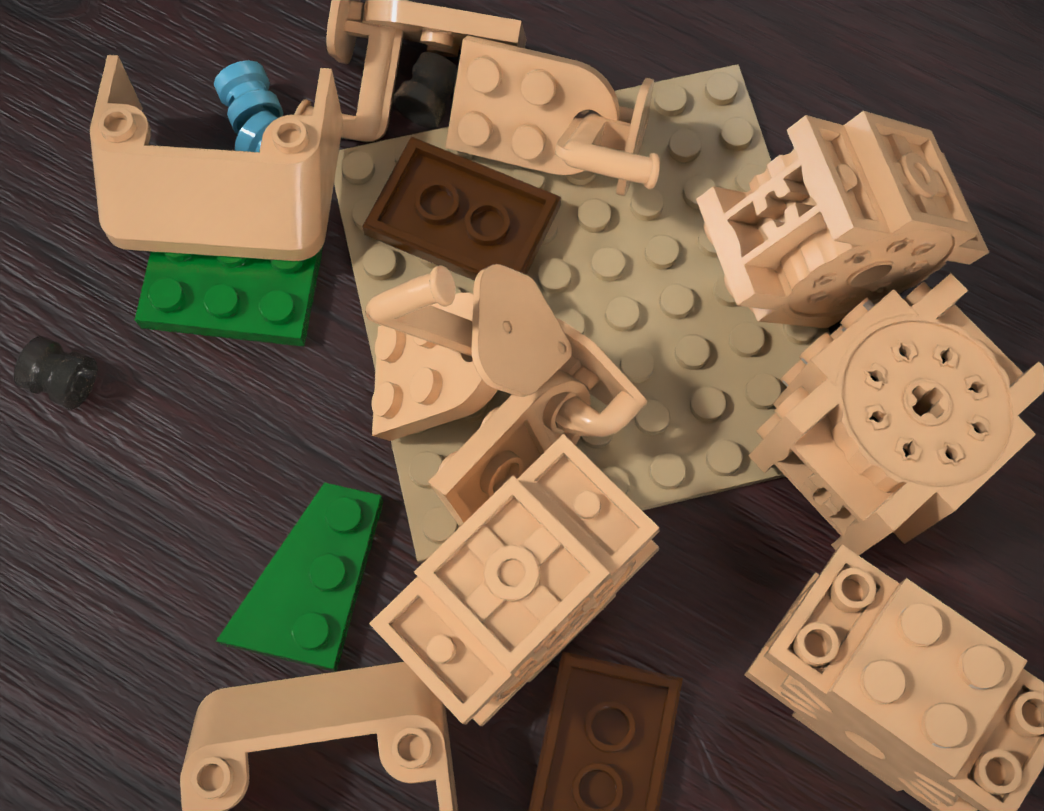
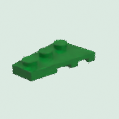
(311, 584)

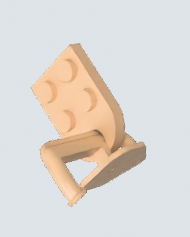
(386, 26)
(547, 115)
(453, 351)
(528, 425)

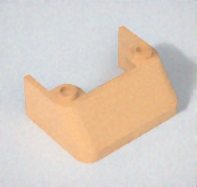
(214, 199)
(317, 709)

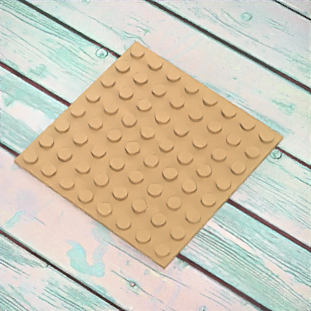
(633, 282)

